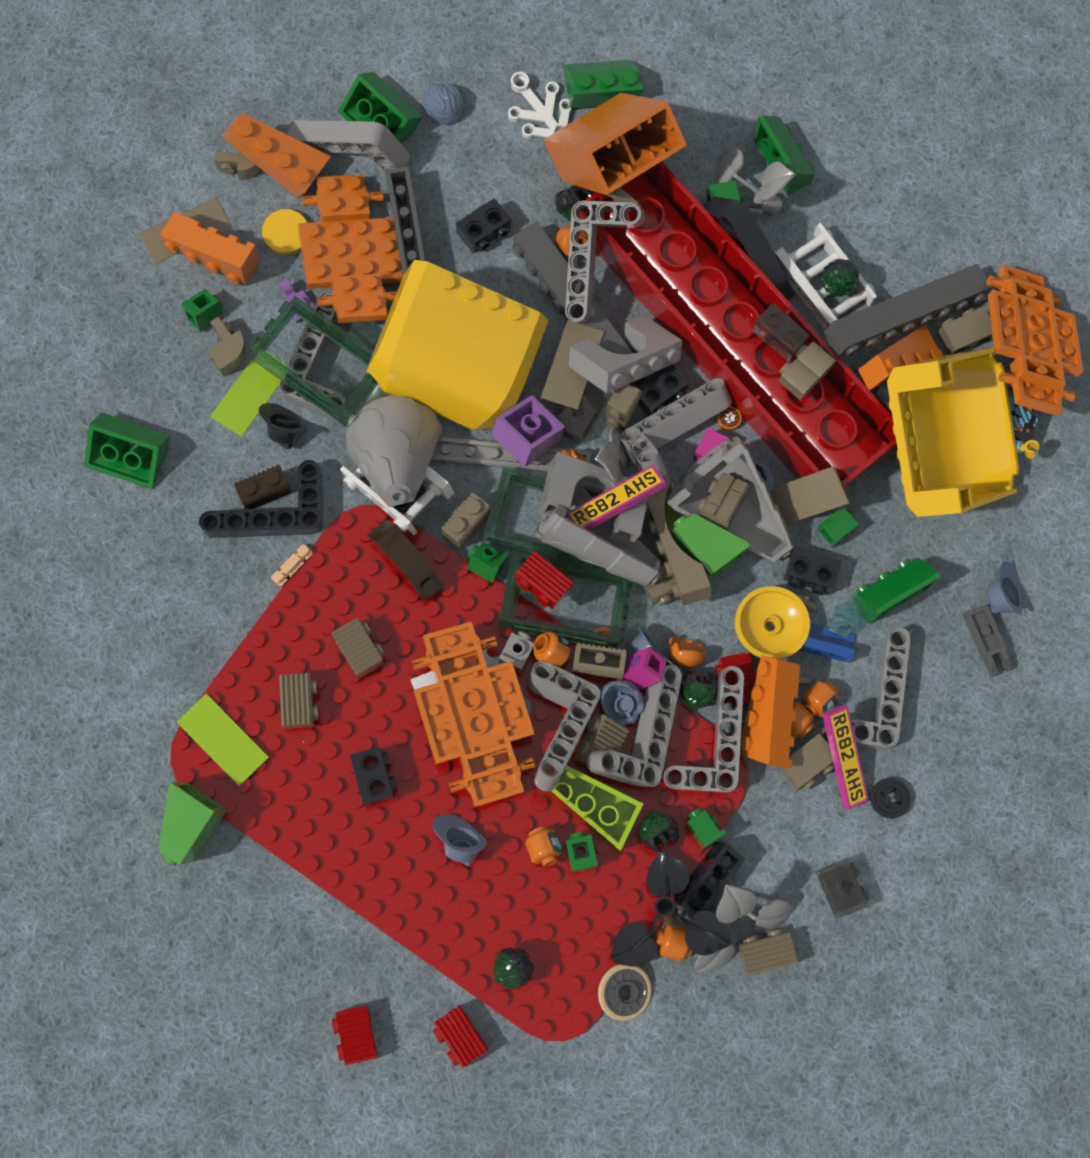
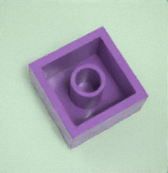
(528, 430)

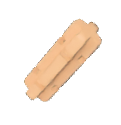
(291, 565)

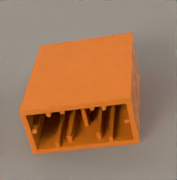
(615, 142)

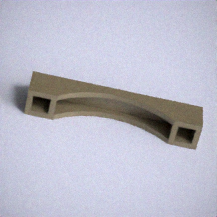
(688, 575)

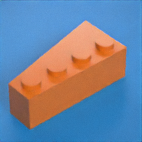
(276, 153)
(210, 248)
(910, 349)
(771, 712)

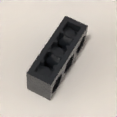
(709, 879)

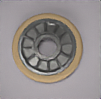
(639, 996)

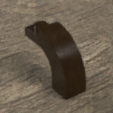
(406, 558)

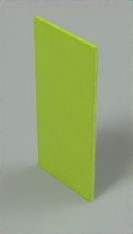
(245, 397)
(222, 739)

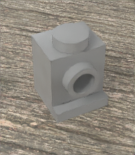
(518, 659)

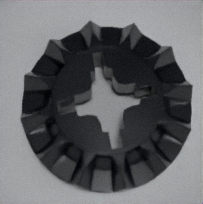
(901, 795)

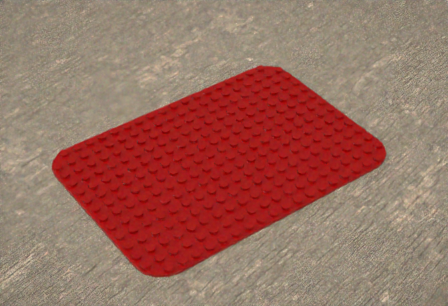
(386, 855)

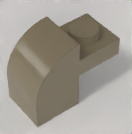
(232, 162)
(230, 351)

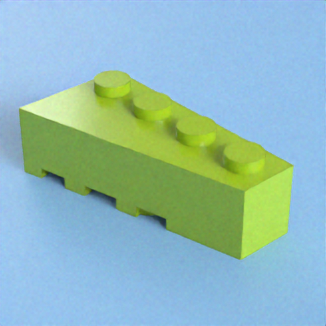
(599, 805)

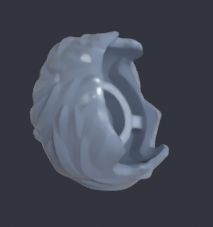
(443, 103)
(622, 701)

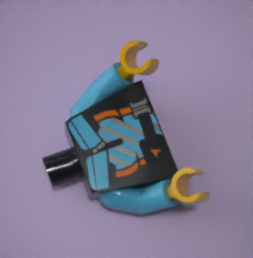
(1024, 425)

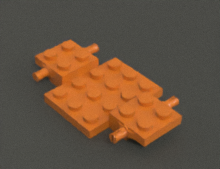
(350, 250)
(1036, 336)
(473, 713)

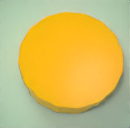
(281, 231)

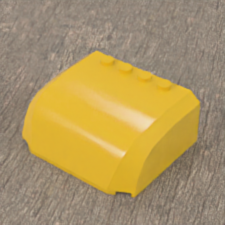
(456, 346)
(953, 432)

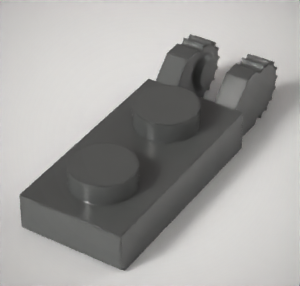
(987, 638)

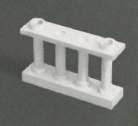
(801, 284)
(436, 486)

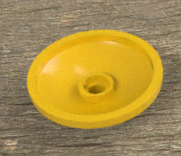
(781, 609)

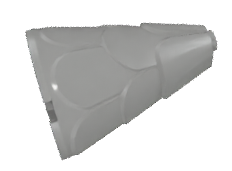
(393, 445)
(757, 518)
(595, 547)

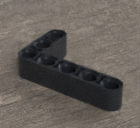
(743, 228)
(273, 515)

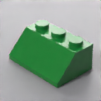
(599, 81)
(375, 101)
(778, 145)
(125, 450)
(894, 589)

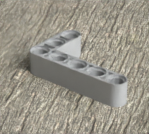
(352, 138)
(588, 249)
(310, 358)
(672, 421)
(580, 699)
(885, 699)
(650, 740)
(721, 741)

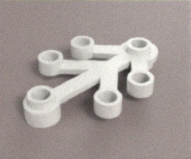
(541, 113)

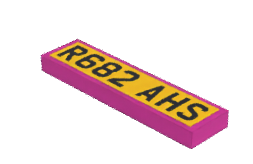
(617, 498)
(845, 756)

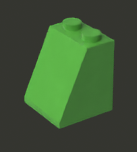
(708, 544)
(187, 823)

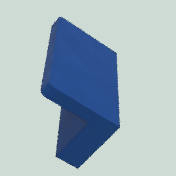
(829, 644)

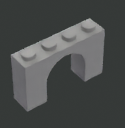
(610, 371)
(570, 473)

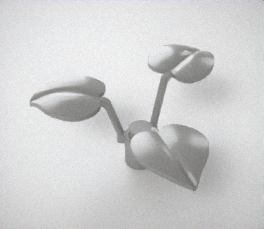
(772, 180)
(611, 455)
(733, 904)

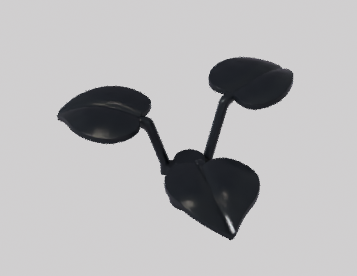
(705, 934)

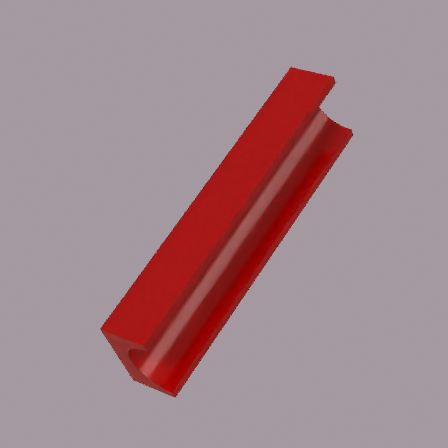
(709, 298)

